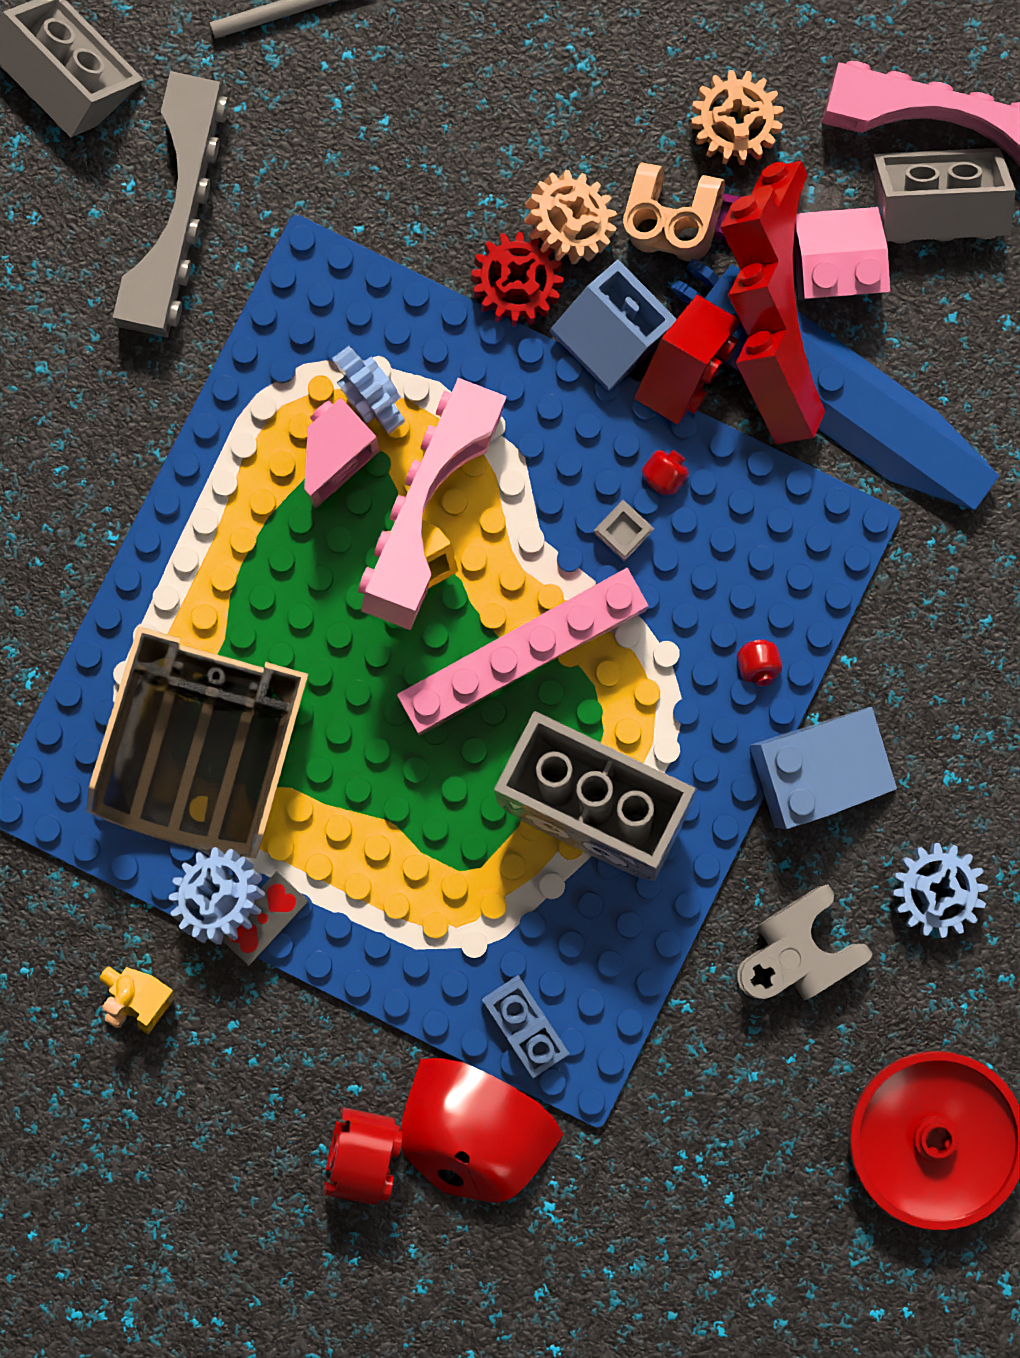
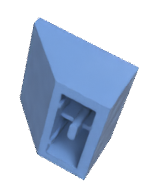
(613, 325)

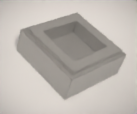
(623, 530)

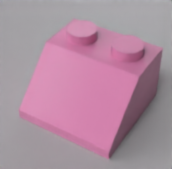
(840, 253)
(335, 449)

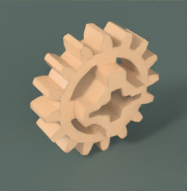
(751, 112)
(571, 214)

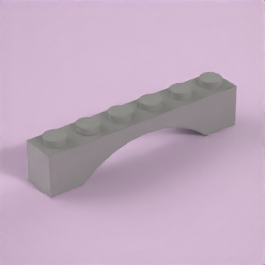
(151, 288)

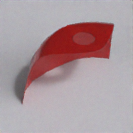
(475, 1113)

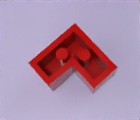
(687, 359)

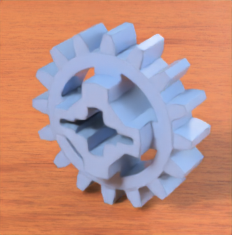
(368, 389)
(216, 895)
(956, 896)

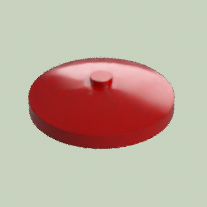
(936, 1140)

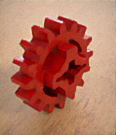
(529, 294)

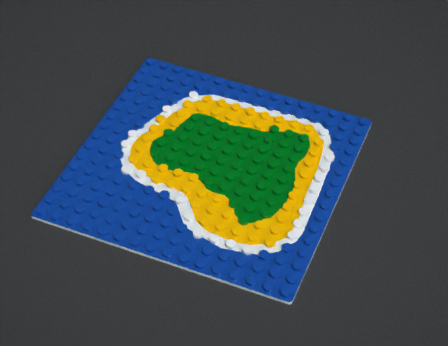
(397, 836)

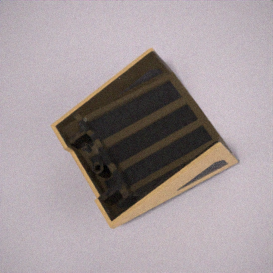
(194, 745)

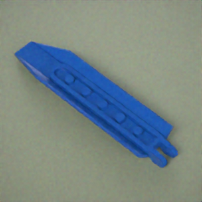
(871, 411)

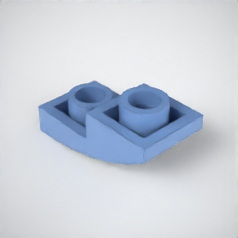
(525, 1026)

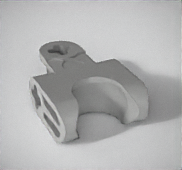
(794, 955)

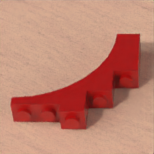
(764, 297)

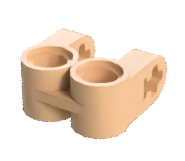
(670, 222)

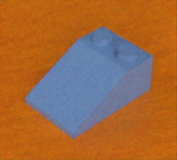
(823, 768)

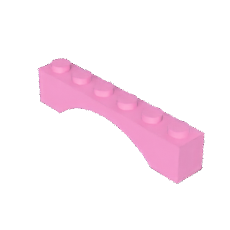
(867, 99)
(402, 573)
(522, 651)

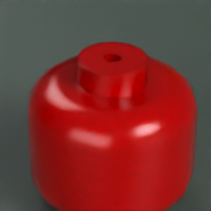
(665, 472)
(759, 662)

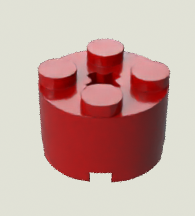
(361, 1157)

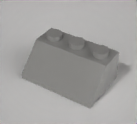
(64, 64)
(944, 194)

